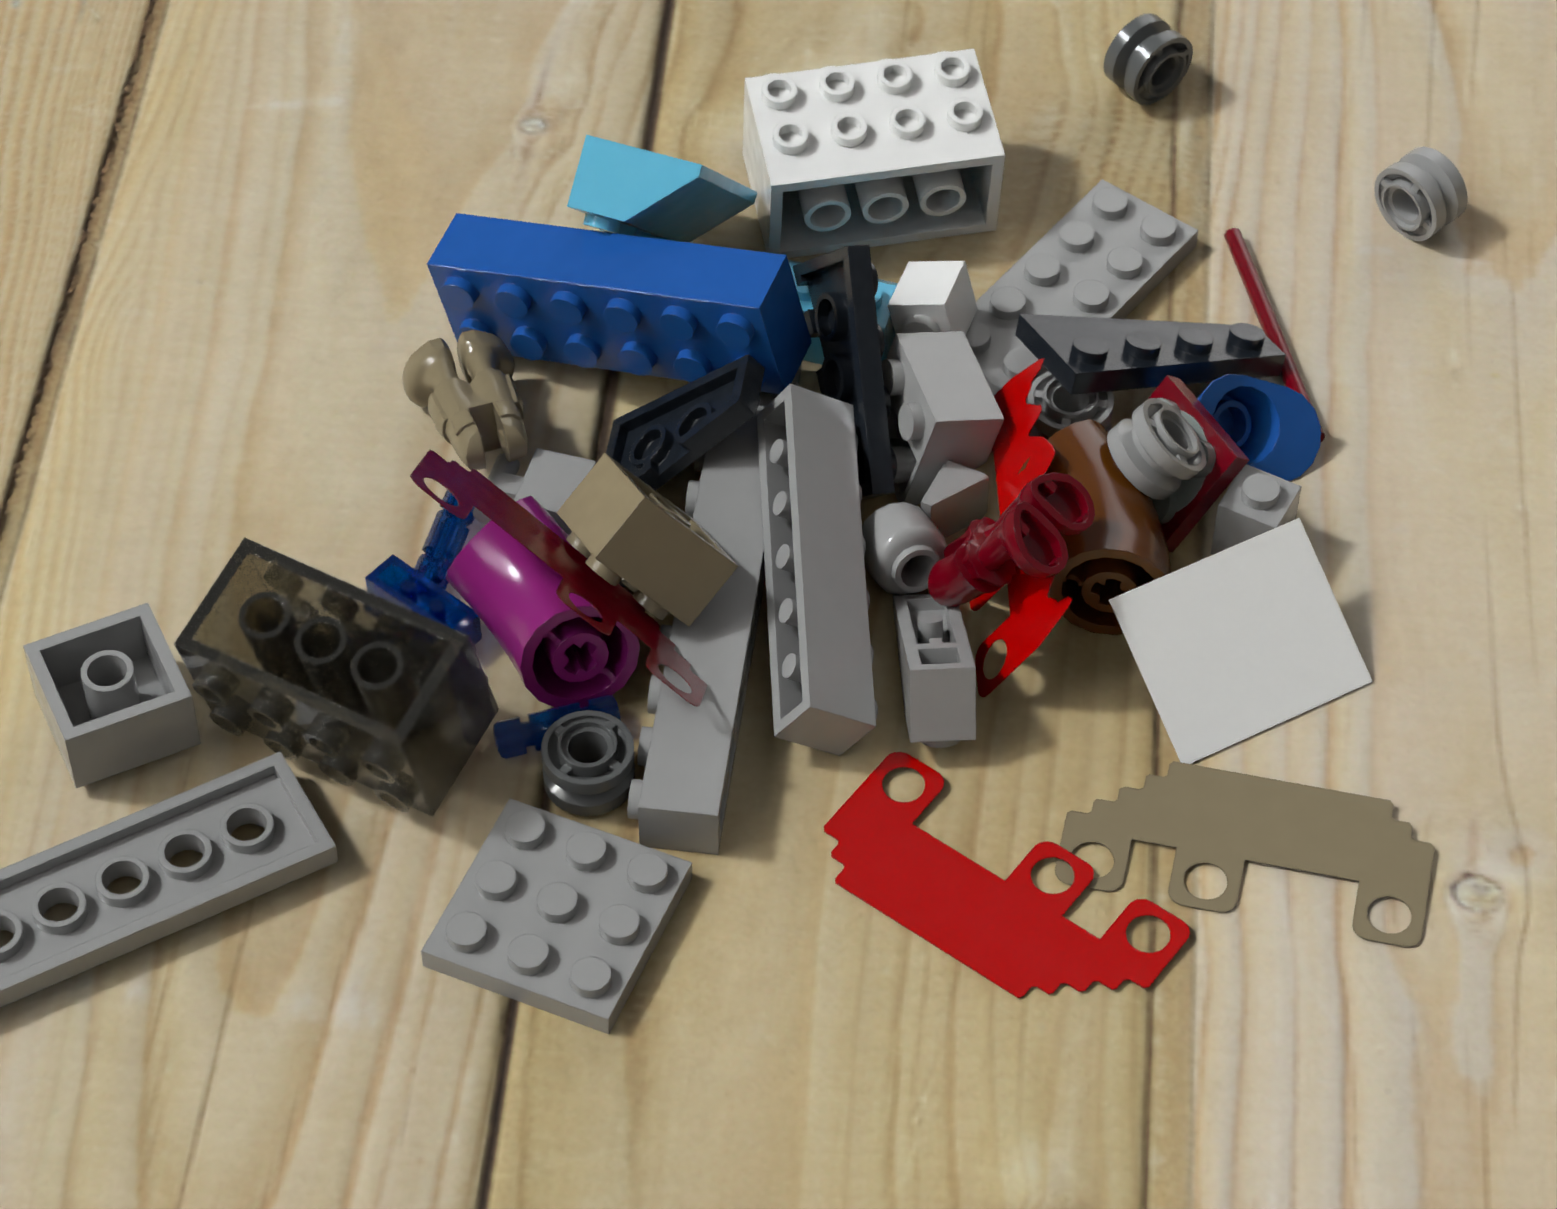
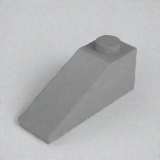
(935, 671)

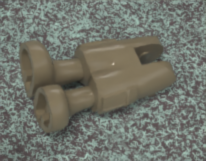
(475, 413)

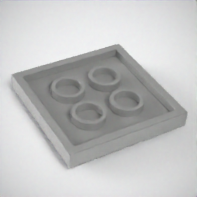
(557, 915)

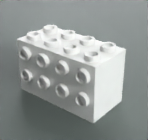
(872, 153)

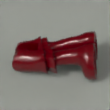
(1023, 537)

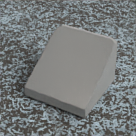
(956, 497)

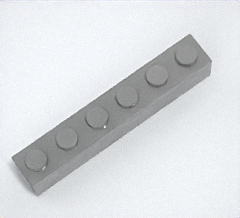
(815, 572)

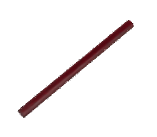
(1264, 310)

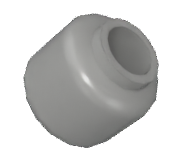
(901, 548)

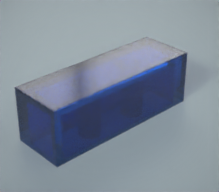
(412, 590)

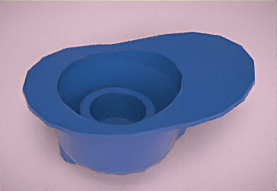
(1266, 422)

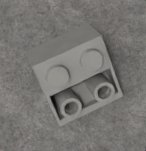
(937, 408)

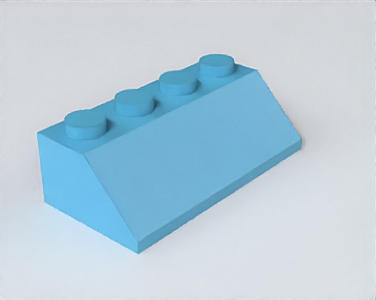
(652, 193)

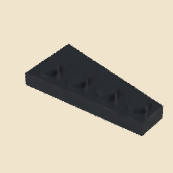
(852, 345)
(1139, 354)

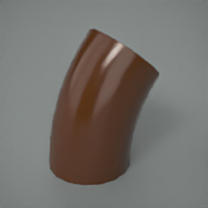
(1123, 543)

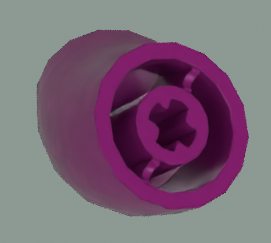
(547, 642)

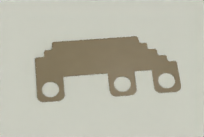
(1268, 821)

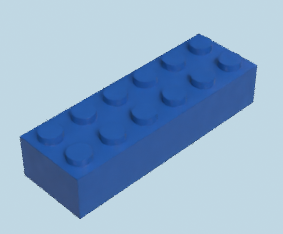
(620, 299)

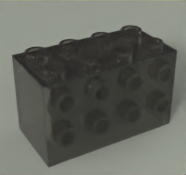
(338, 677)

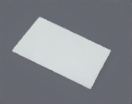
(1240, 641)

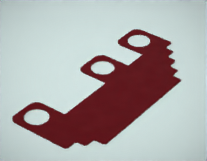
(612, 602)

